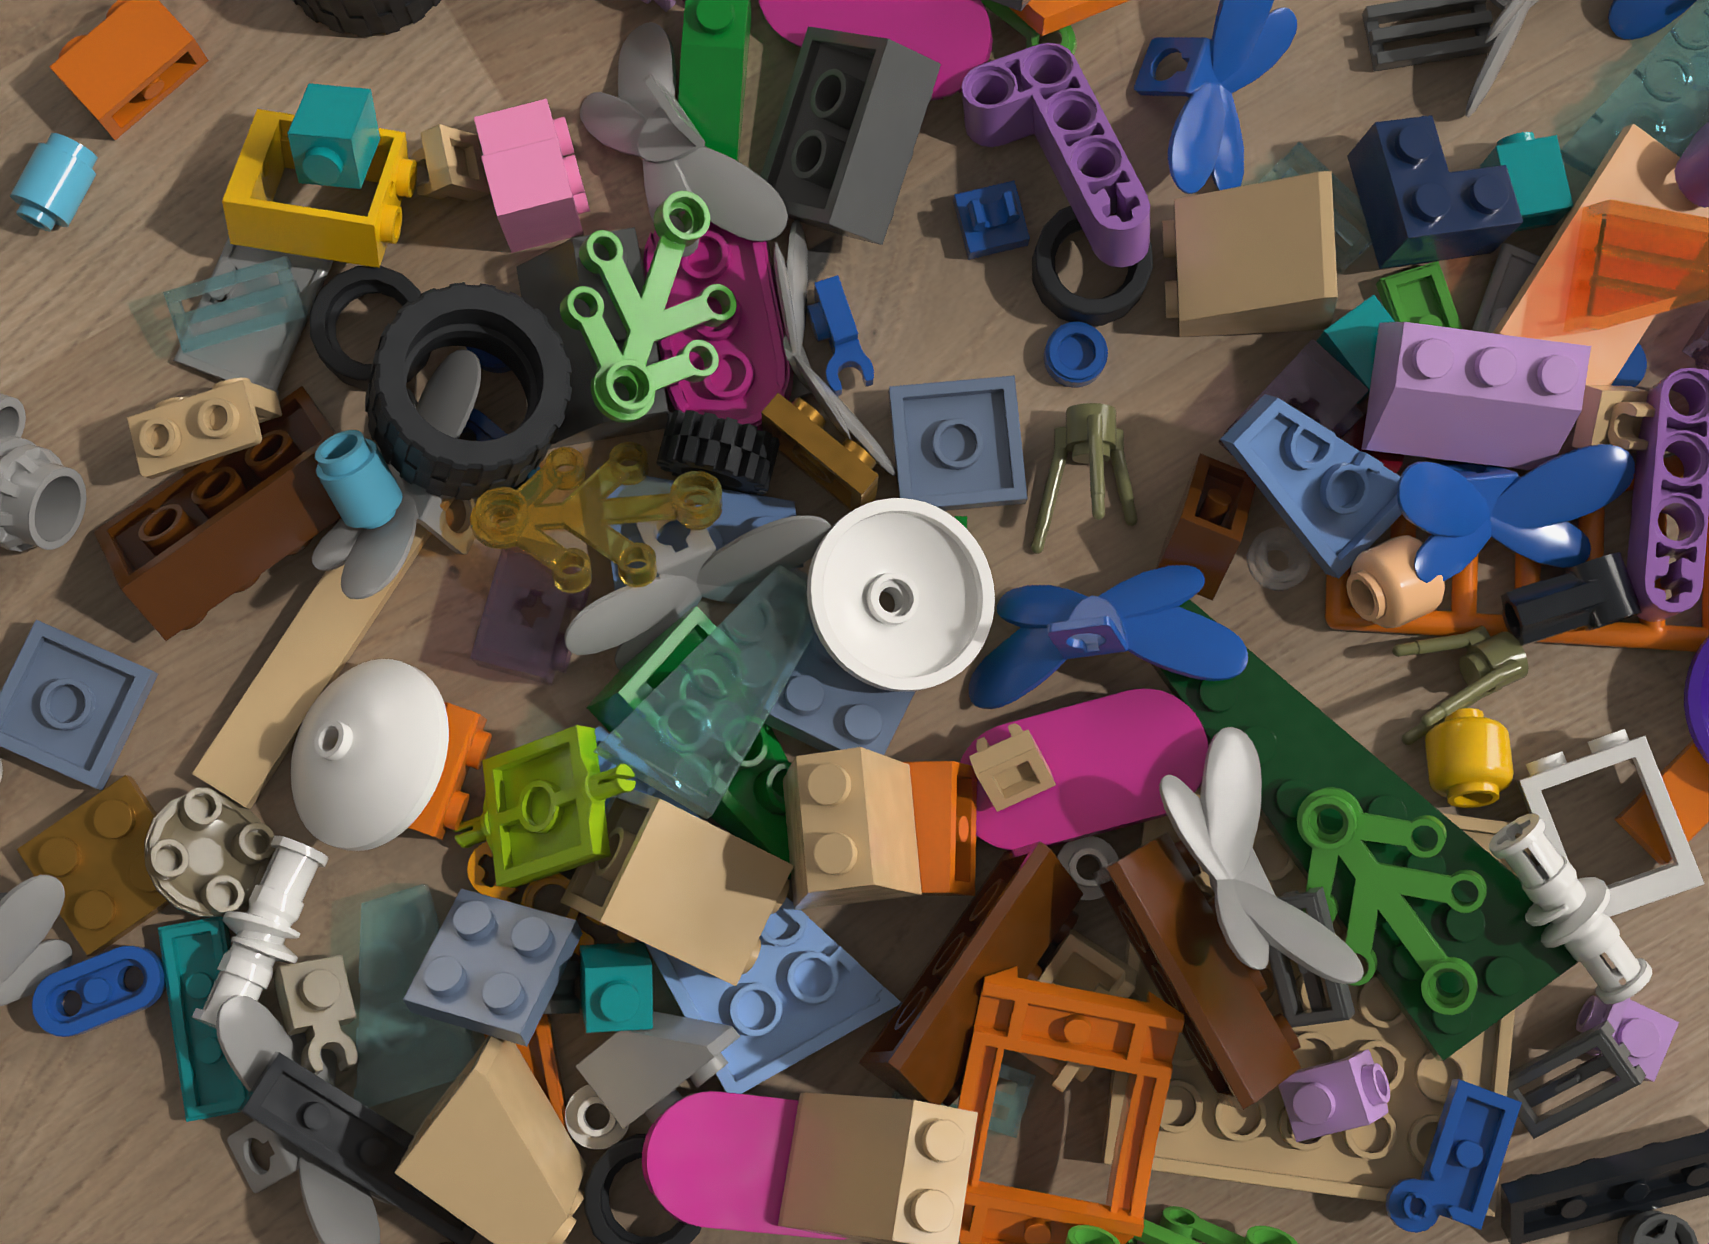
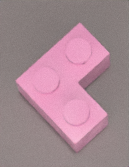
(528, 178)

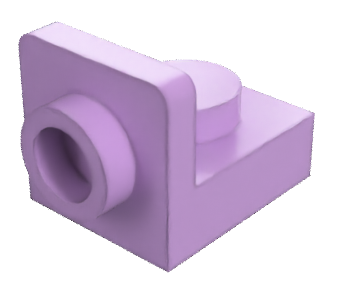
(1638, 1027)

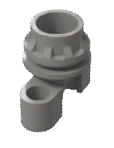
(38, 494)

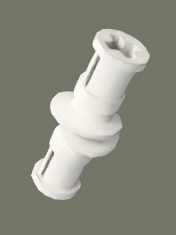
(1572, 907)
(264, 927)

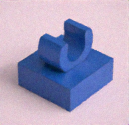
(991, 220)

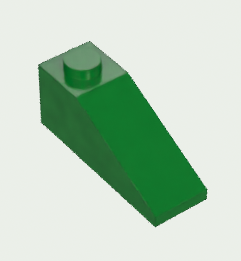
(715, 70)

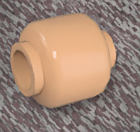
(1386, 585)

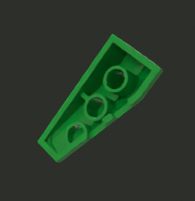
(755, 798)

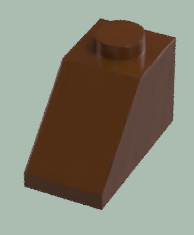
(1209, 521)

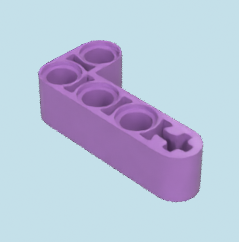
(1049, 96)
(1681, 498)

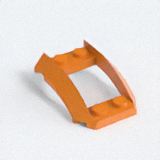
(1082, 1030)

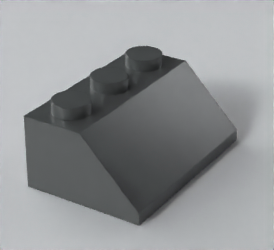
(848, 131)
(543, 286)

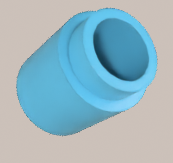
(54, 182)
(357, 480)

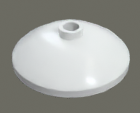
(937, 587)
(369, 755)

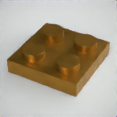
(839, 469)
(100, 864)

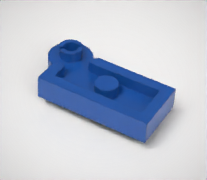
(1460, 1162)

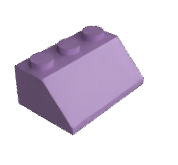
(1473, 395)

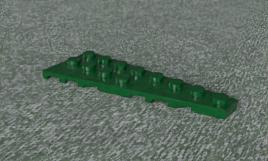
(1307, 752)

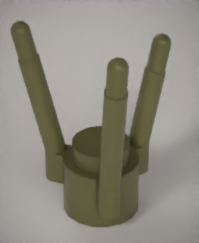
(1092, 439)
(1485, 668)

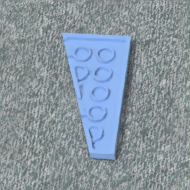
(788, 1003)

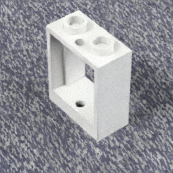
(1607, 751)

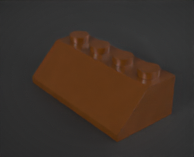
(222, 521)
(1004, 926)
(1197, 973)

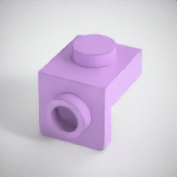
(1335, 1096)

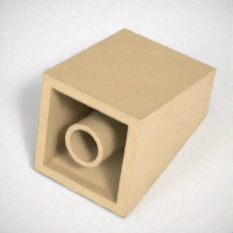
(1253, 258)
(850, 828)
(681, 886)
(498, 1153)
(878, 1169)

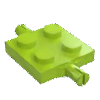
(545, 807)

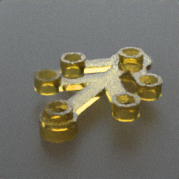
(589, 513)

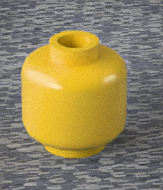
(1469, 758)

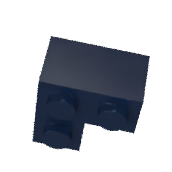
(1419, 207)

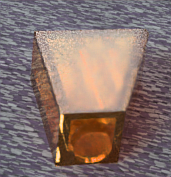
(1635, 264)

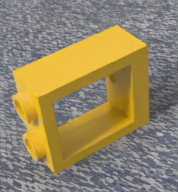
(309, 231)

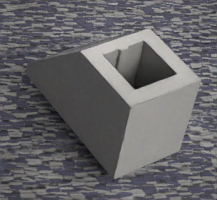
(642, 1068)

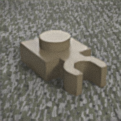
(317, 1002)

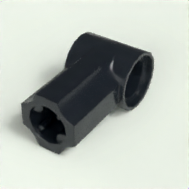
(1585, 597)

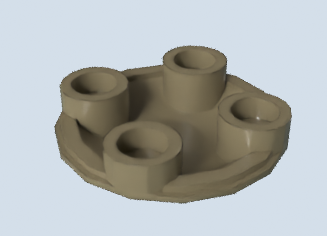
(207, 853)

